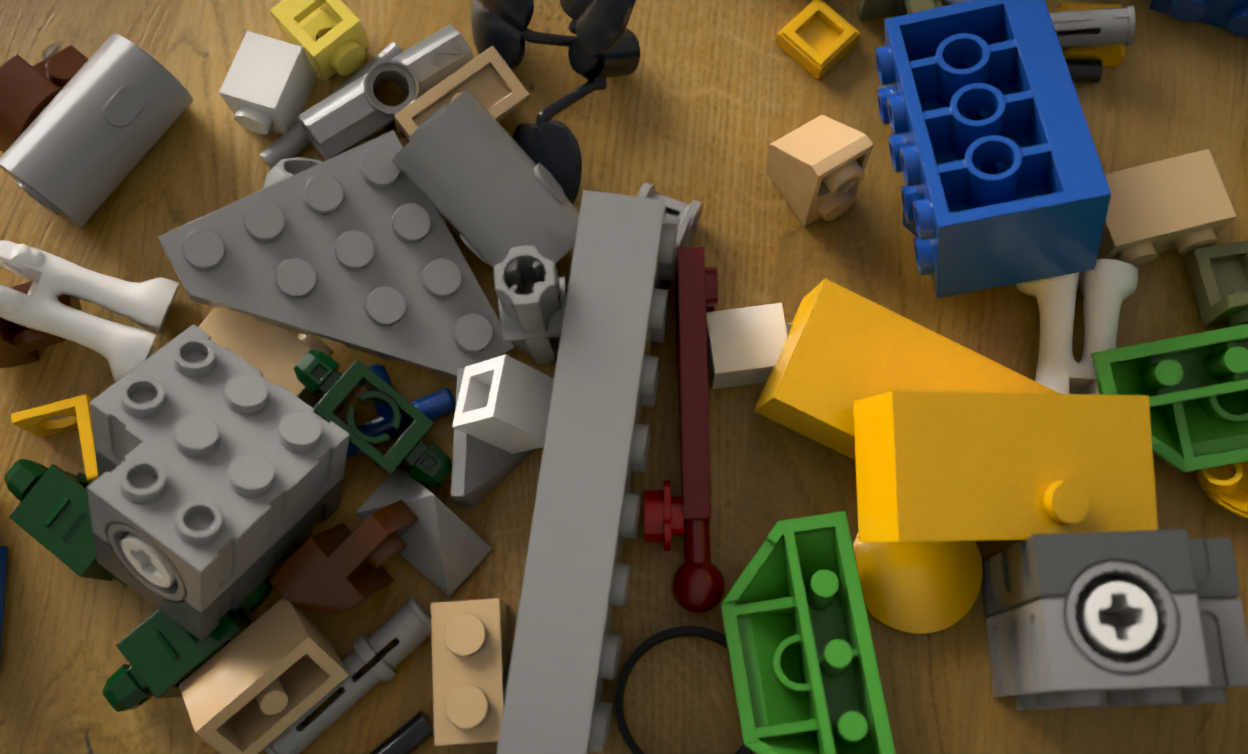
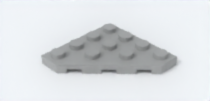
(344, 258)

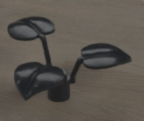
(597, 52)

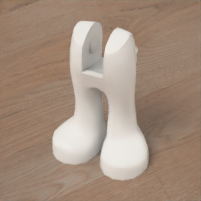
(53, 276)
(1103, 295)

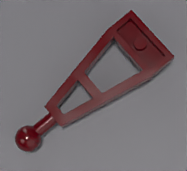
(698, 582)

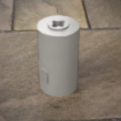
(96, 130)
(487, 184)

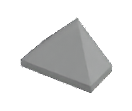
(477, 464)
(438, 541)

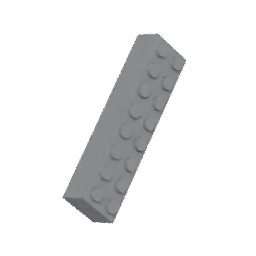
(586, 478)

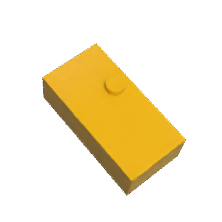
(857, 349)
(1001, 465)

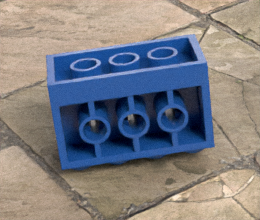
(990, 145)

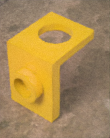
(79, 417)

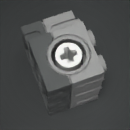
(206, 478)
(1114, 620)

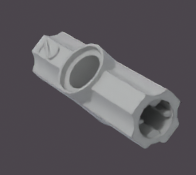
(357, 114)
(531, 303)

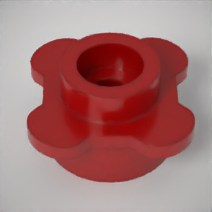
(662, 516)

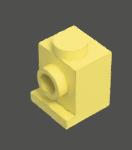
(327, 33)

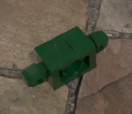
(321, 374)
(56, 514)
(166, 654)

